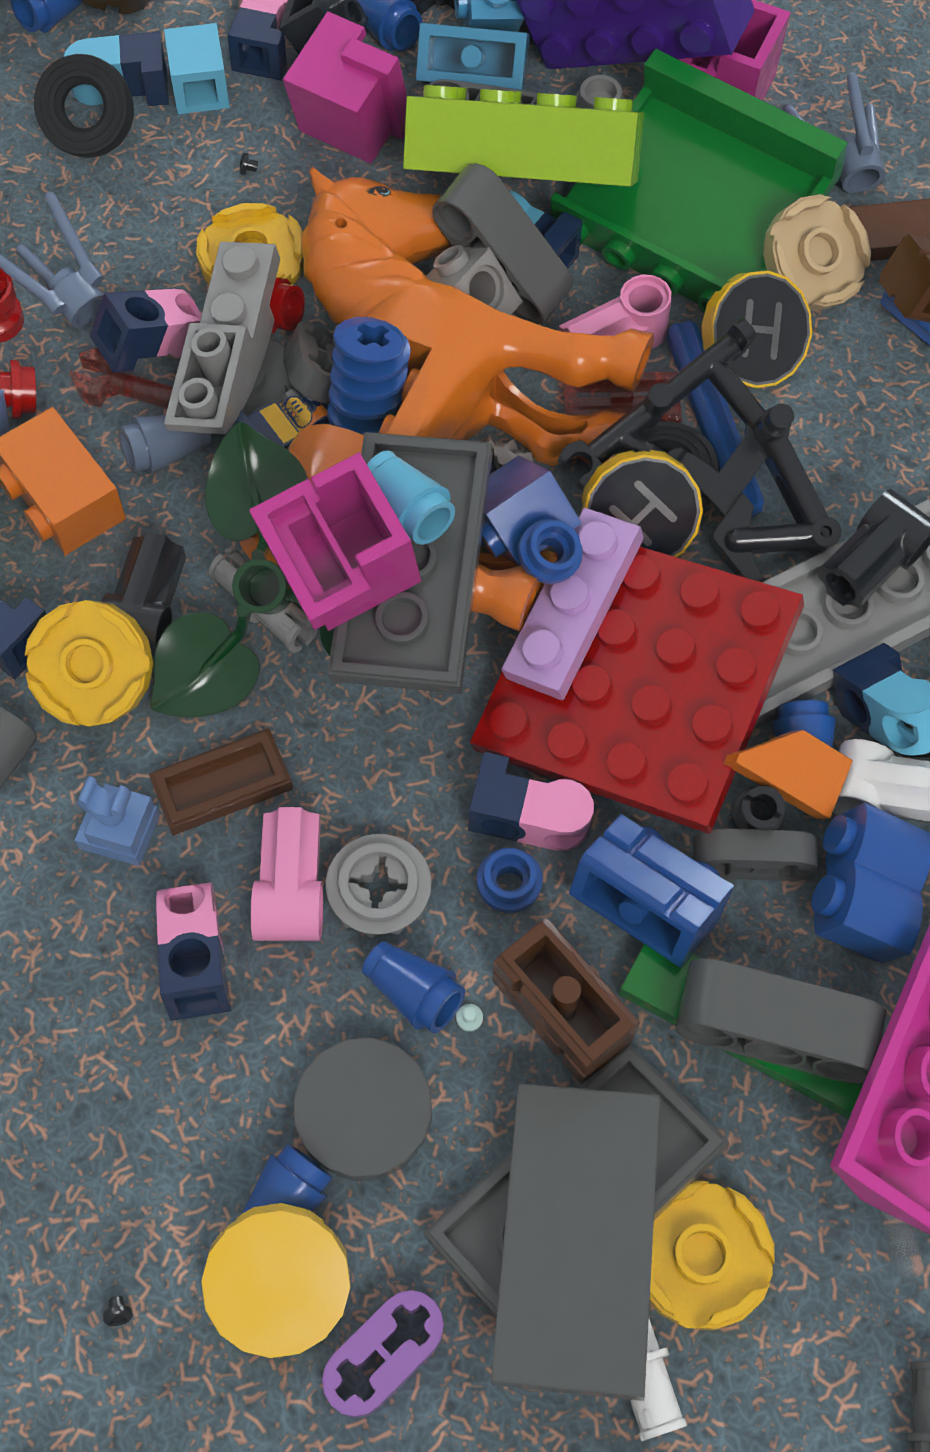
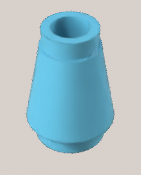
(415, 498)

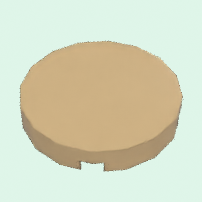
(819, 250)

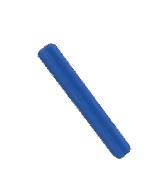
(710, 406)

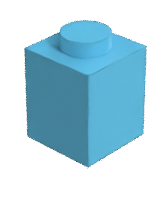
(196, 68)

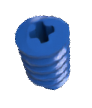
(366, 373)

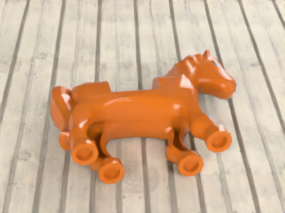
(361, 265)

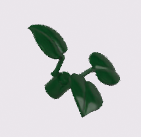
(198, 659)

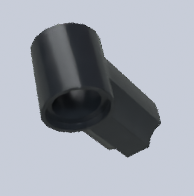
(886, 538)
(149, 584)

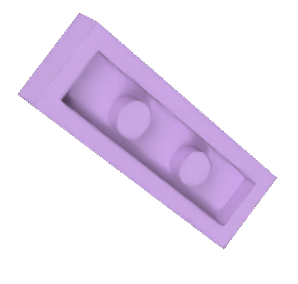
(572, 611)

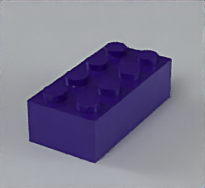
(630, 30)

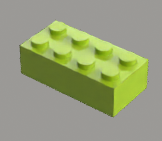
(524, 140)

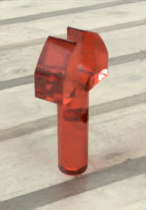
(96, 390)

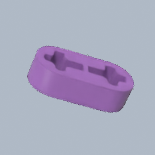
(369, 1340)

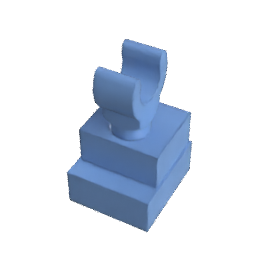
(115, 821)

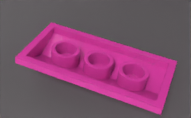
(888, 1132)

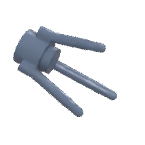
(862, 160)
(68, 291)

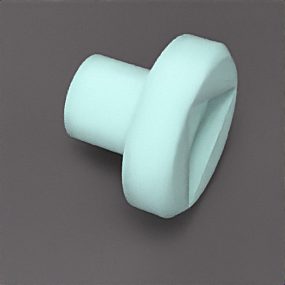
(469, 1017)

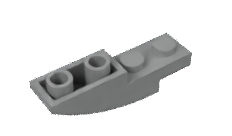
(228, 344)

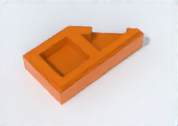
(799, 768)

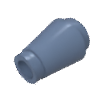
(152, 447)

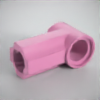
(641, 306)
(288, 896)

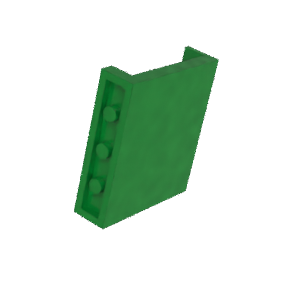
(706, 184)

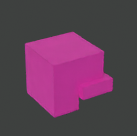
(756, 54)
(347, 90)
(338, 543)

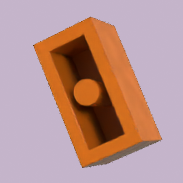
(58, 481)

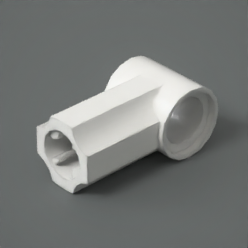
(884, 781)

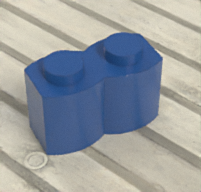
(872, 883)

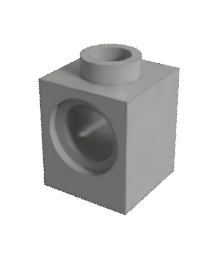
(477, 274)

